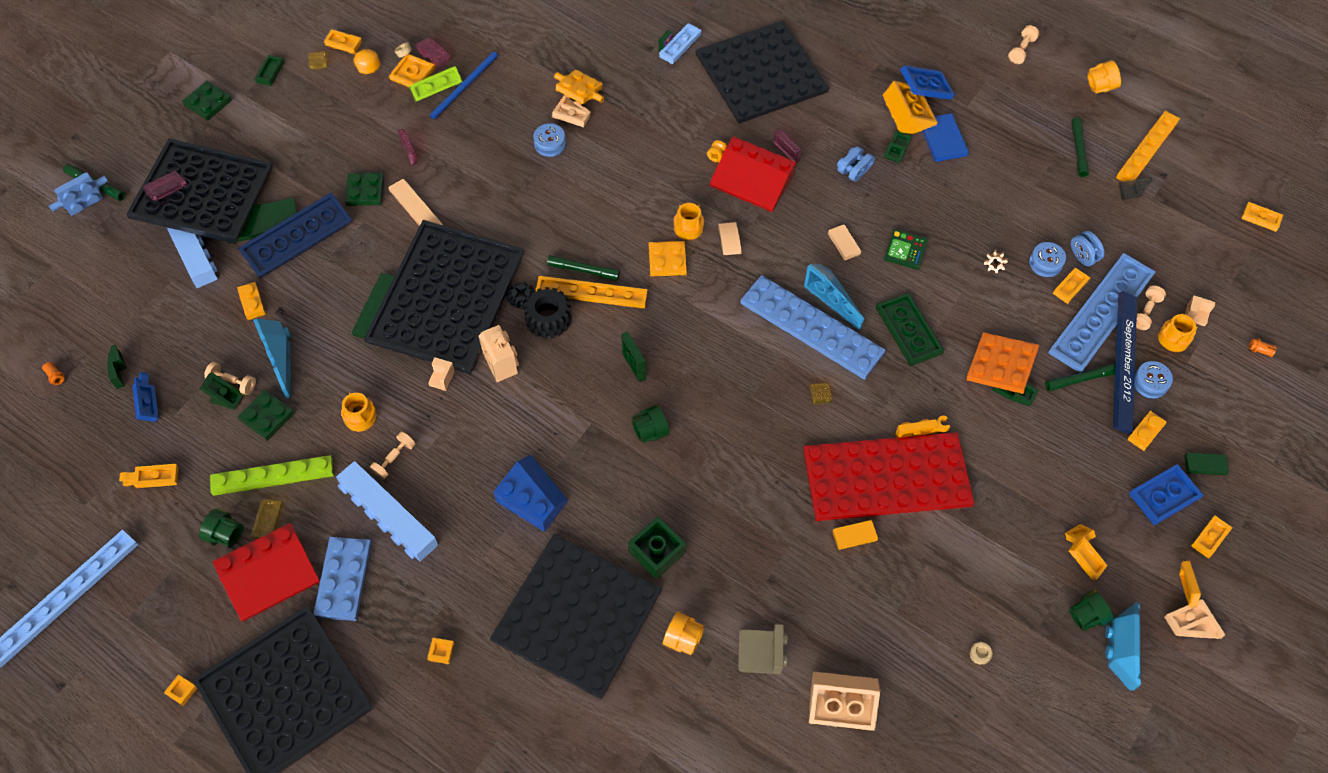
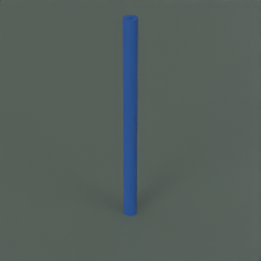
(463, 85)

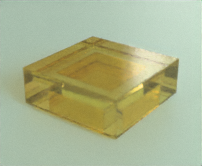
(317, 60)
(820, 393)

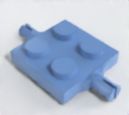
(78, 194)

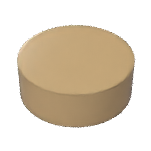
(403, 49)
(981, 653)

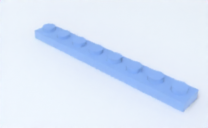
(64, 595)

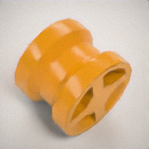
(717, 150)

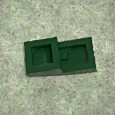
(897, 147)
(114, 365)
(1025, 399)

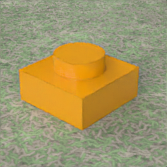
(1080, 530)
(440, 651)
(180, 690)

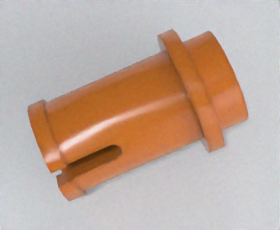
(1257, 345)
(55, 376)

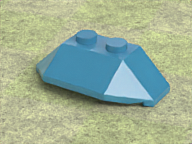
(1124, 646)

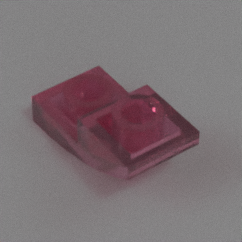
(434, 51)

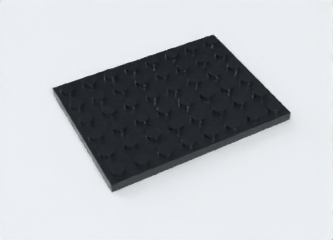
(445, 295)

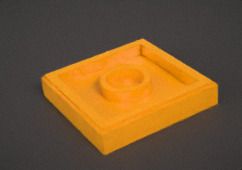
(411, 70)

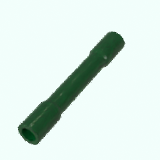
(1082, 163)
(108, 189)
(562, 263)
(1062, 382)

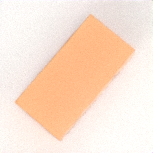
(844, 242)

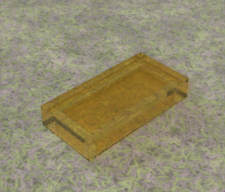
(266, 518)

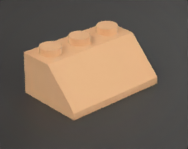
(844, 700)

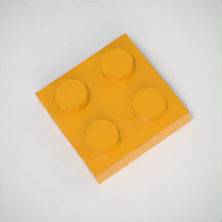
(667, 258)

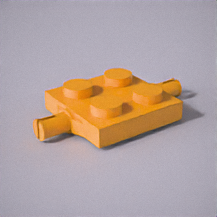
(579, 86)

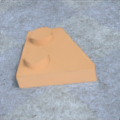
(571, 112)
(1194, 622)

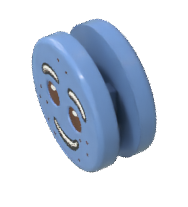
(549, 140)
(1087, 248)
(1047, 259)
(1153, 379)

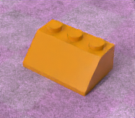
(908, 110)

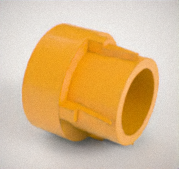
(1104, 77)
(689, 222)
(1177, 333)
(358, 412)
(683, 634)

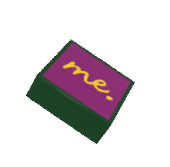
(665, 39)

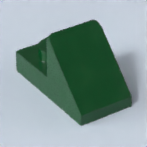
(221, 391)

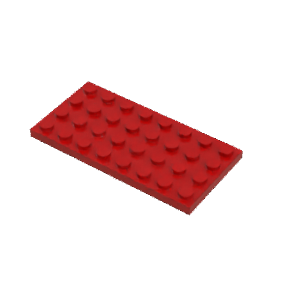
(887, 476)

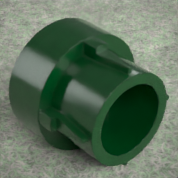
(650, 424)
(220, 528)
(1091, 611)

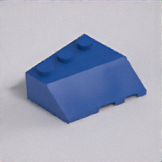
(530, 493)

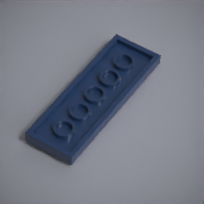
(295, 235)

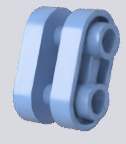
(855, 163)

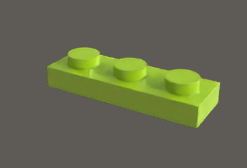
(435, 83)

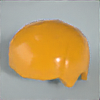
(367, 61)

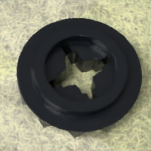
(512, 294)

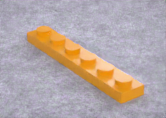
(1148, 147)
(596, 292)

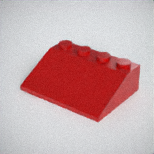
(753, 174)
(266, 572)

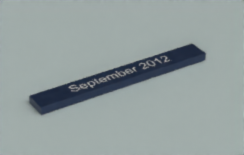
(1125, 363)

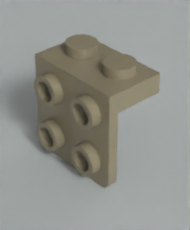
(762, 651)

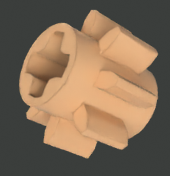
(992, 265)

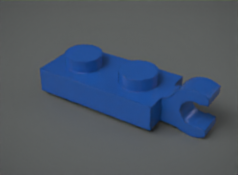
(145, 398)

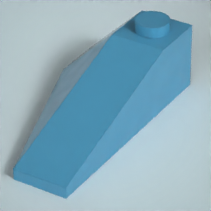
(828, 289)
(278, 350)

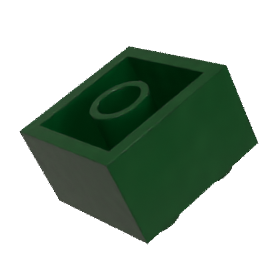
(657, 547)

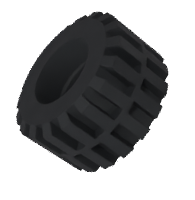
(547, 300)

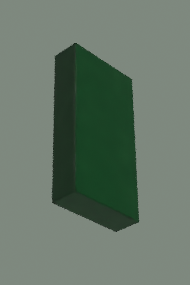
(269, 70)
(1206, 463)

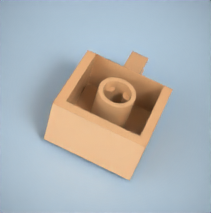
(499, 353)

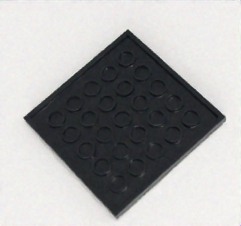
(761, 71)
(216, 195)
(576, 616)
(282, 695)

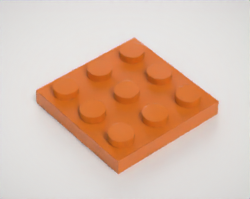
(1003, 362)

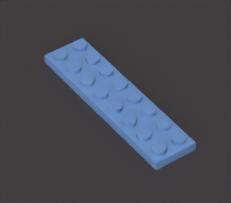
(1100, 313)
(813, 327)

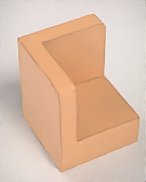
(1199, 310)
(442, 374)

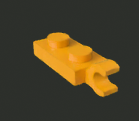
(923, 427)
(151, 476)

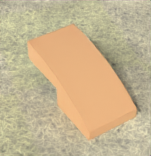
(729, 238)

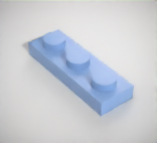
(680, 43)

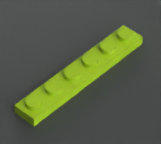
(271, 475)

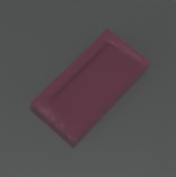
(787, 146)
(407, 147)
(164, 185)

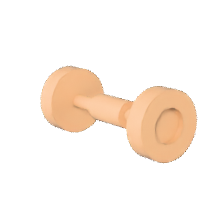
(1029, 34)
(1154, 294)
(246, 385)
(379, 470)

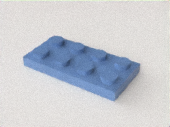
(342, 579)

